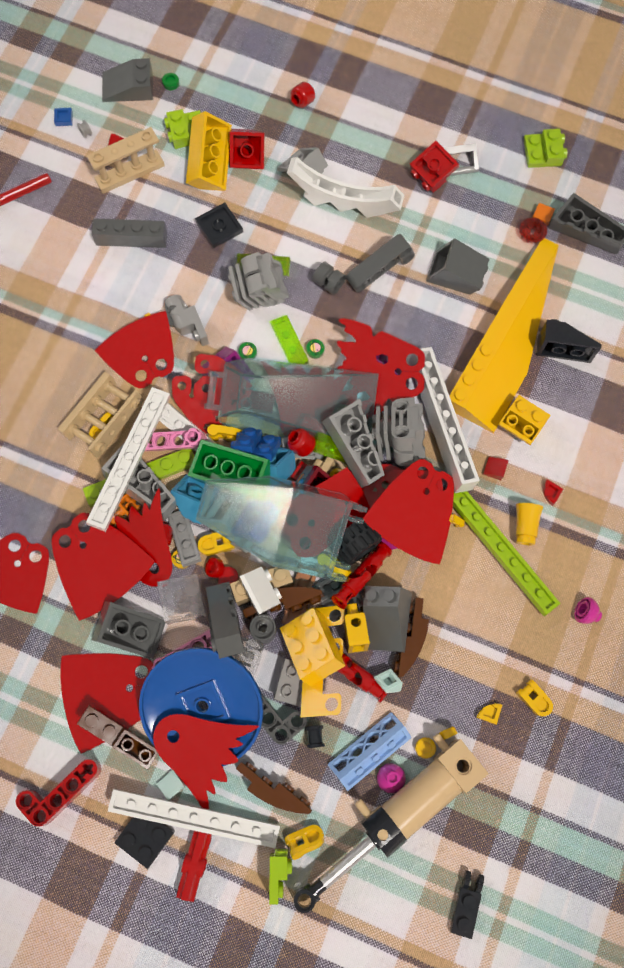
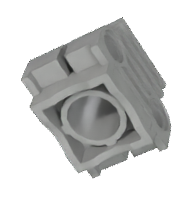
(258, 281)
(401, 431)

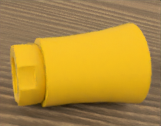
(527, 523)

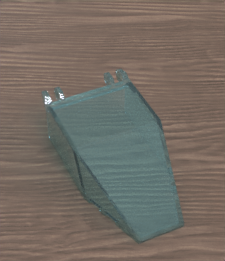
(281, 521)

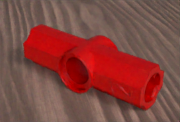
(194, 866)

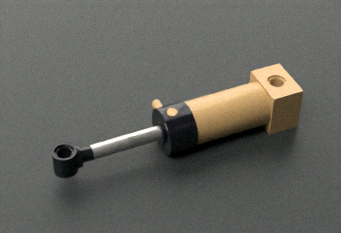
(405, 811)

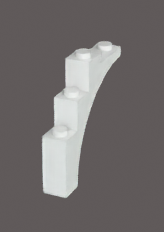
(344, 196)

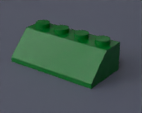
(221, 462)

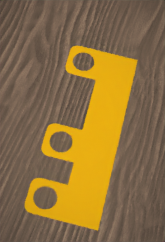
(313, 699)

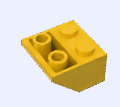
(524, 420)

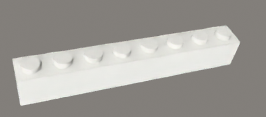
(446, 425)

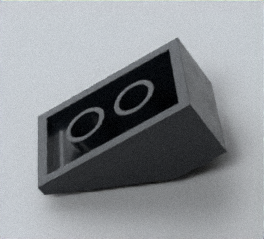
(565, 342)

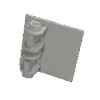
(289, 685)

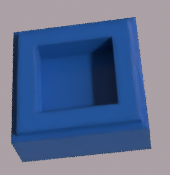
(63, 117)

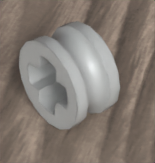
(84, 129)

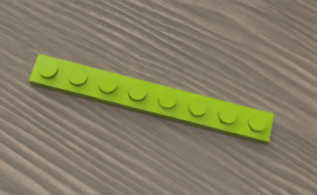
(505, 553)

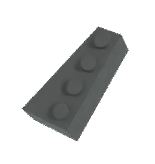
(588, 224)
(224, 621)

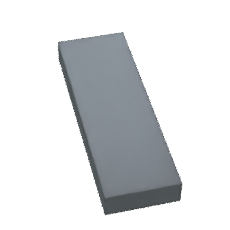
(184, 539)

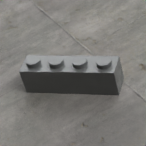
(129, 233)

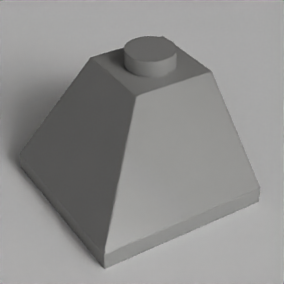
(310, 156)

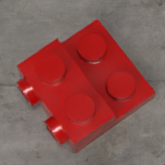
(433, 167)

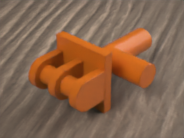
(125, 508)

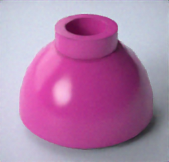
(587, 611)
(391, 778)

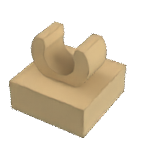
(327, 466)

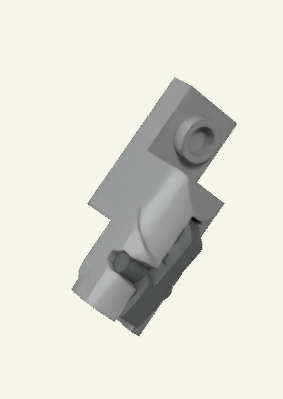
(185, 318)

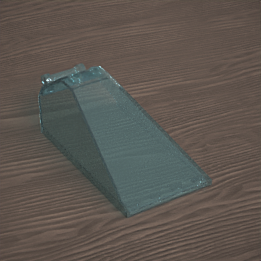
(287, 395)

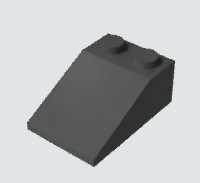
(128, 81)
(387, 617)
(128, 630)

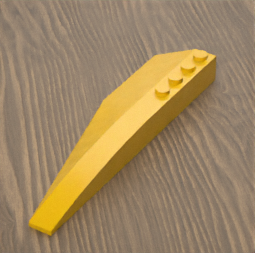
(507, 347)

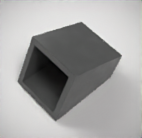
(458, 268)

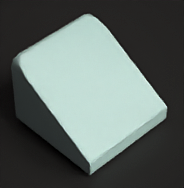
(389, 681)
(171, 785)

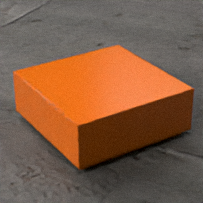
(544, 213)

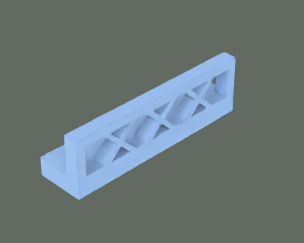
(372, 753)

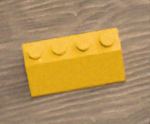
(208, 152)

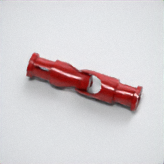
(360, 577)
(366, 683)

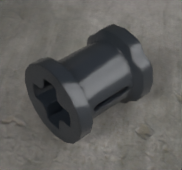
(315, 736)

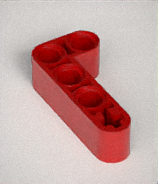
(63, 789)

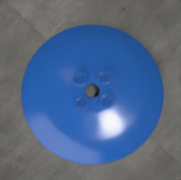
(197, 676)

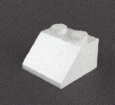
(260, 590)

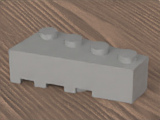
(351, 436)
(144, 486)

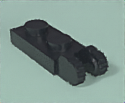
(467, 907)

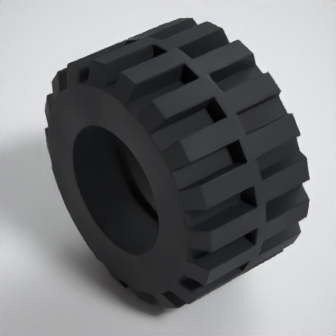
(357, 542)

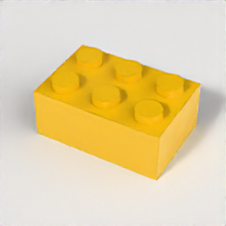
(312, 647)

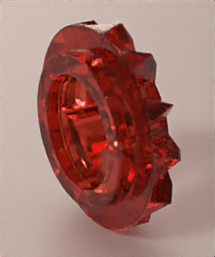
(526, 227)

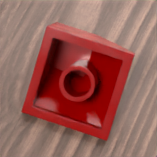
(247, 149)

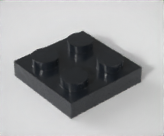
(219, 225)
(144, 840)

